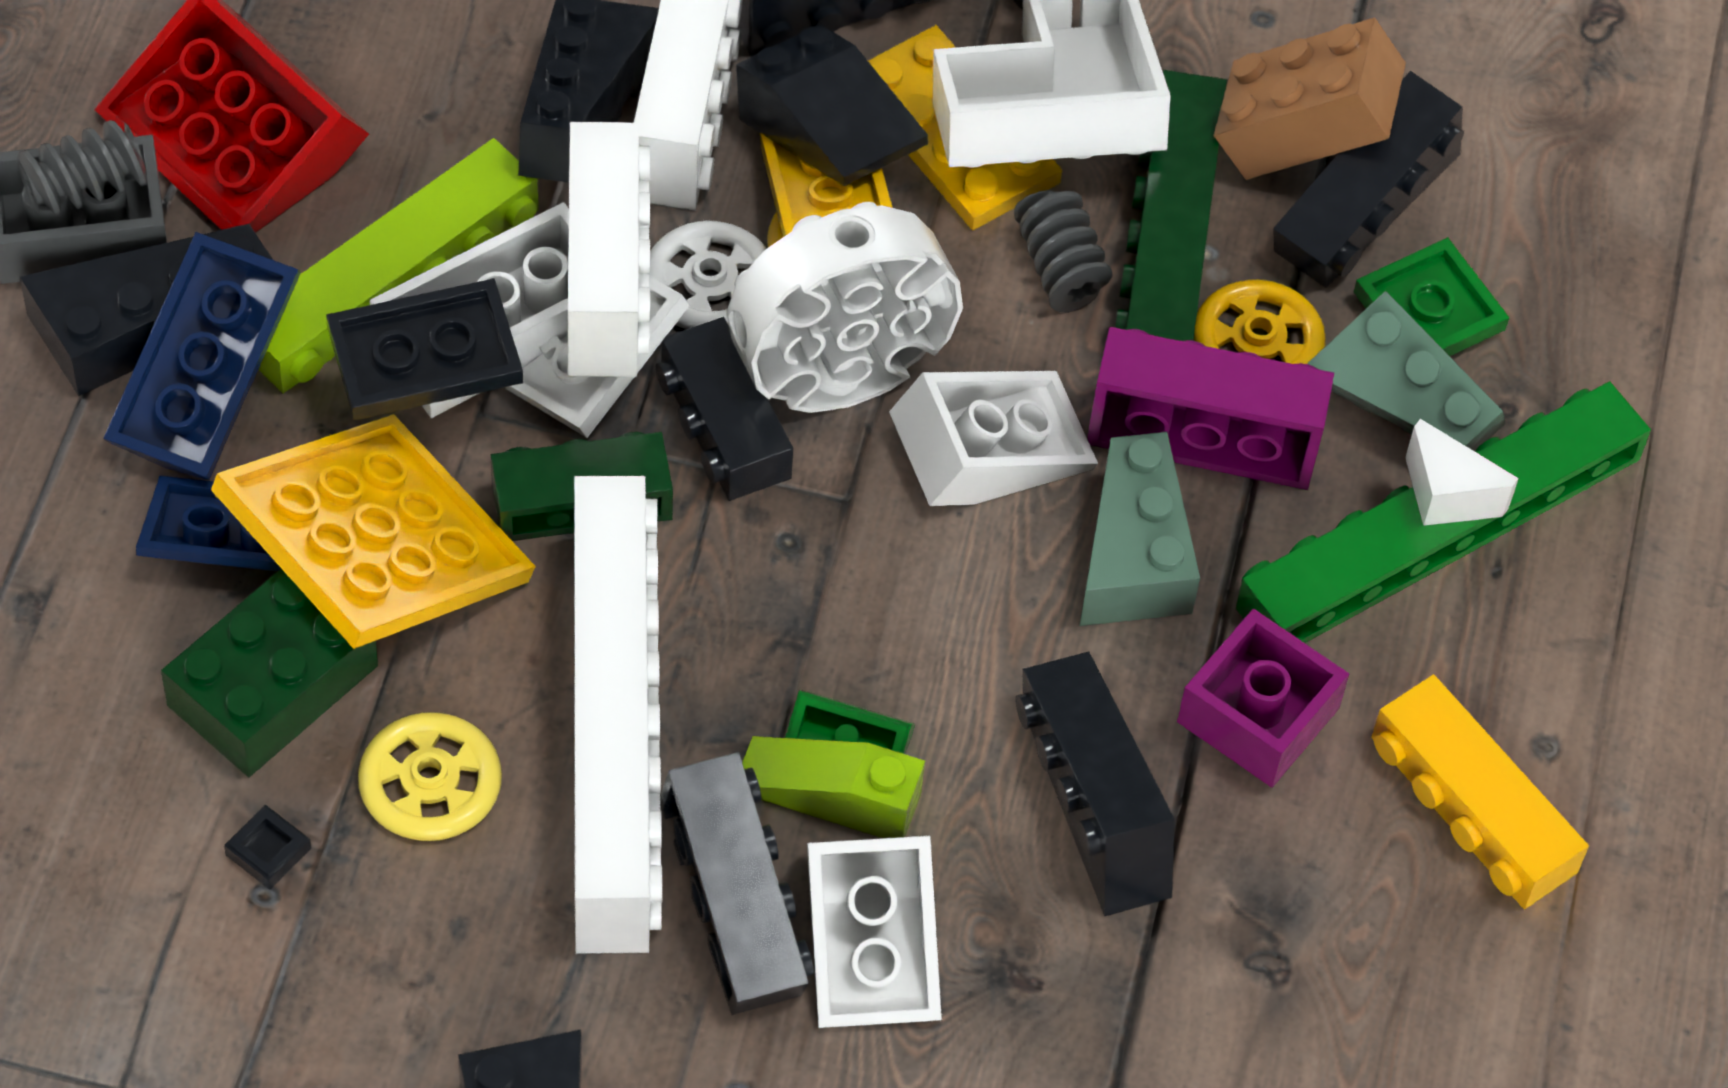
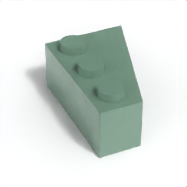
(1142, 538)

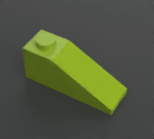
(839, 782)

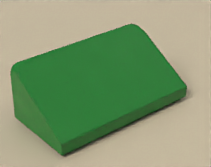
(833, 720)

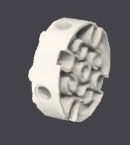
(843, 307)

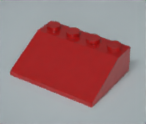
(231, 117)

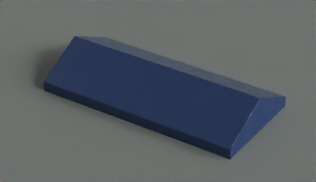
(201, 356)
(195, 526)

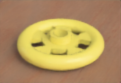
(423, 731)

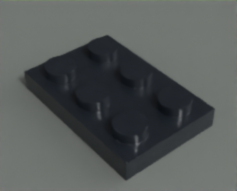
(424, 349)

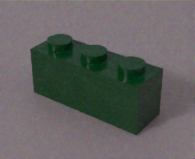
(537, 484)

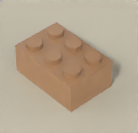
(1310, 99)

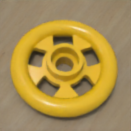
(1243, 298)

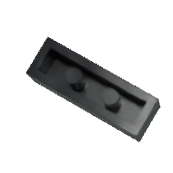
(724, 410)

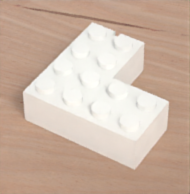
(1057, 91)

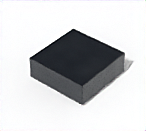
(267, 847)

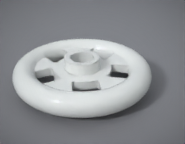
(696, 239)

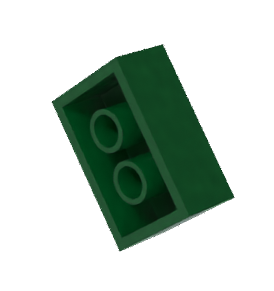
(264, 674)

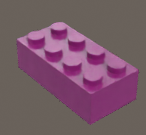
(1215, 405)

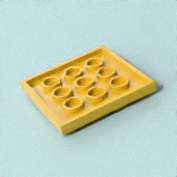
(373, 530)

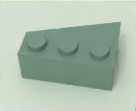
(1404, 376)

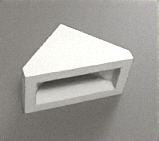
(1454, 480)

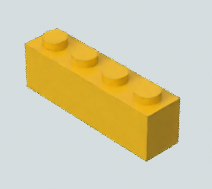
(1478, 792)

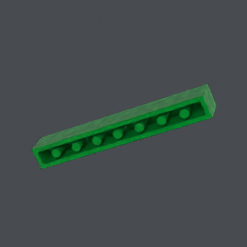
(1389, 547)

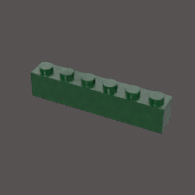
(1174, 214)

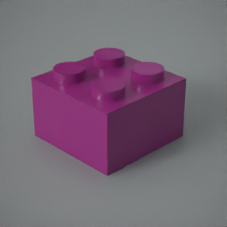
(1262, 697)

